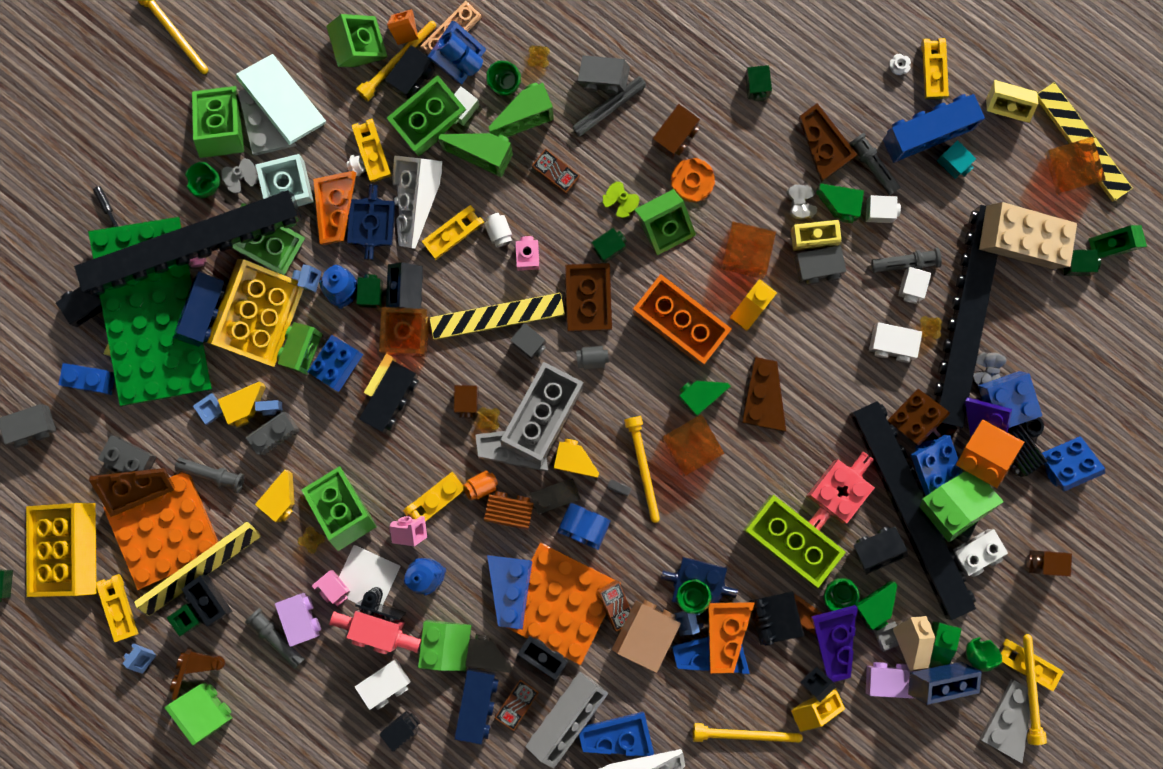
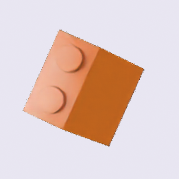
(989, 453)

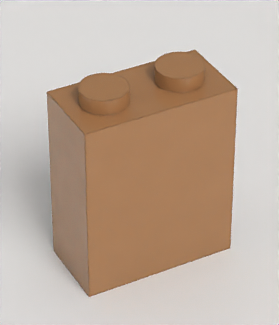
(646, 635)

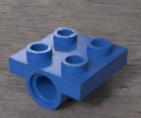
(457, 53)
(335, 363)
(936, 463)
(1072, 464)

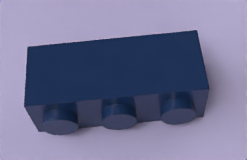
(199, 309)
(944, 683)
(476, 706)

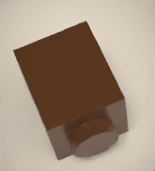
(466, 400)

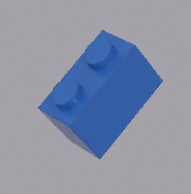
(86, 379)

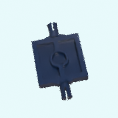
(371, 222)
(706, 572)

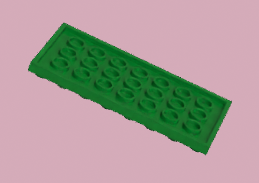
(143, 321)

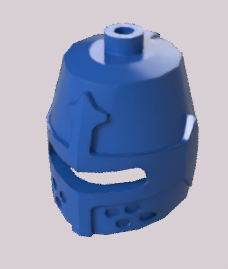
(339, 286)
(424, 576)

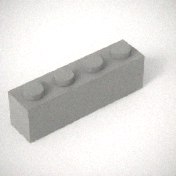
(566, 720)

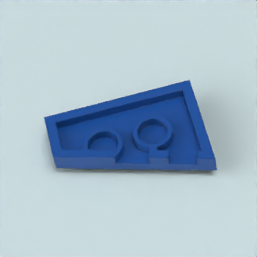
(510, 589)
(695, 656)
(618, 736)

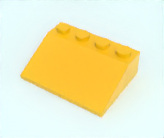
(255, 312)
(61, 549)

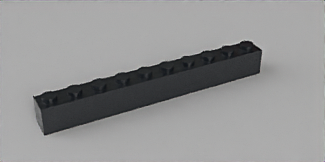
(188, 243)
(966, 324)
(906, 498)

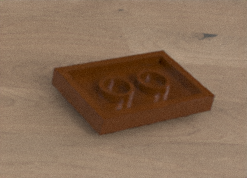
(588, 297)

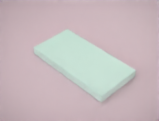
(280, 99)

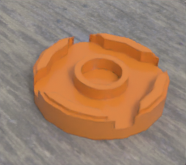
(693, 180)

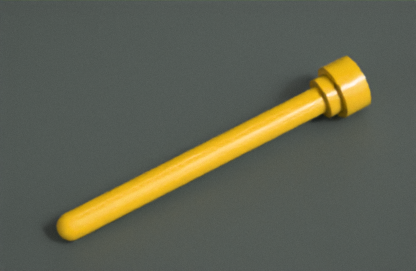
(175, 34)
(367, 89)
(634, 426)
(702, 733)
(1036, 735)

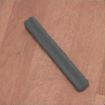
(609, 106)

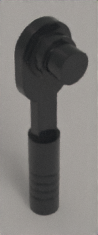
(104, 203)

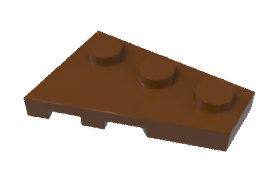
(826, 143)
(764, 397)
(130, 489)

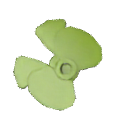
(627, 201)

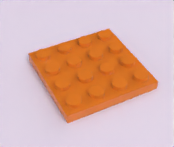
(163, 533)
(563, 603)

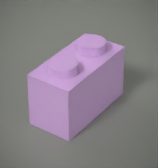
(298, 619)
(888, 681)

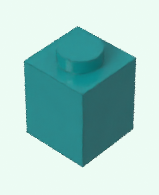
(957, 160)

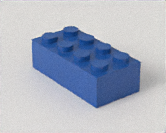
(933, 127)

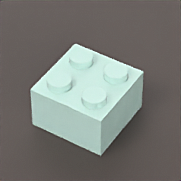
(284, 175)

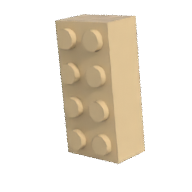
(1028, 236)

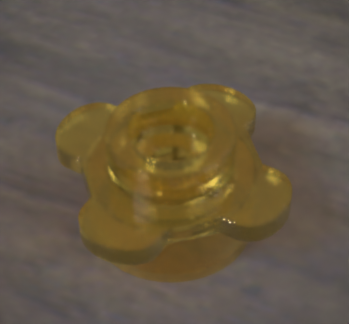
(538, 50)
(936, 327)
(484, 423)
(317, 540)

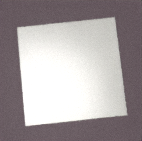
(365, 571)

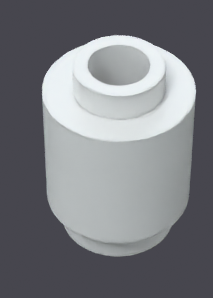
(498, 230)

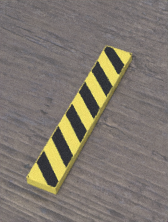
(1074, 130)
(497, 316)
(202, 565)

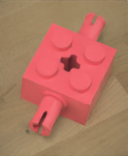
(826, 492)
(375, 631)

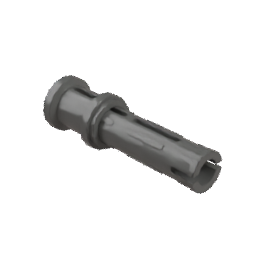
(869, 156)
(916, 260)
(220, 476)
(267, 630)

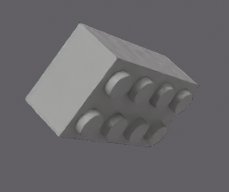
(542, 414)

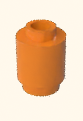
(480, 485)

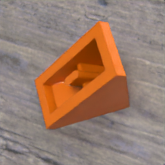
(403, 27)

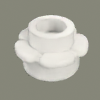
(899, 70)
(356, 164)

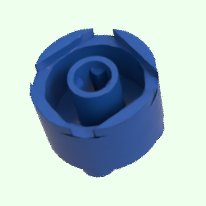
(584, 526)

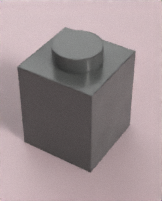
(529, 341)

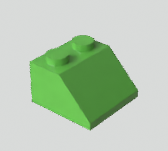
(356, 40)
(665, 221)
(299, 347)
(444, 646)

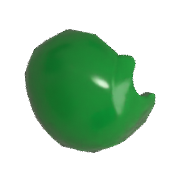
(503, 78)
(202, 180)
(841, 594)
(694, 596)
(983, 654)

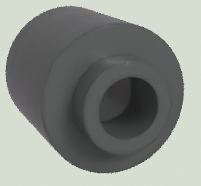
(592, 357)

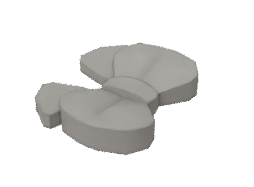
(232, 176)
(798, 195)
(992, 362)

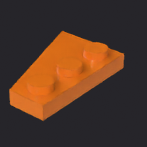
(333, 204)
(726, 632)

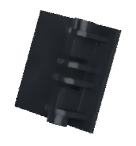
(371, 604)
(777, 618)

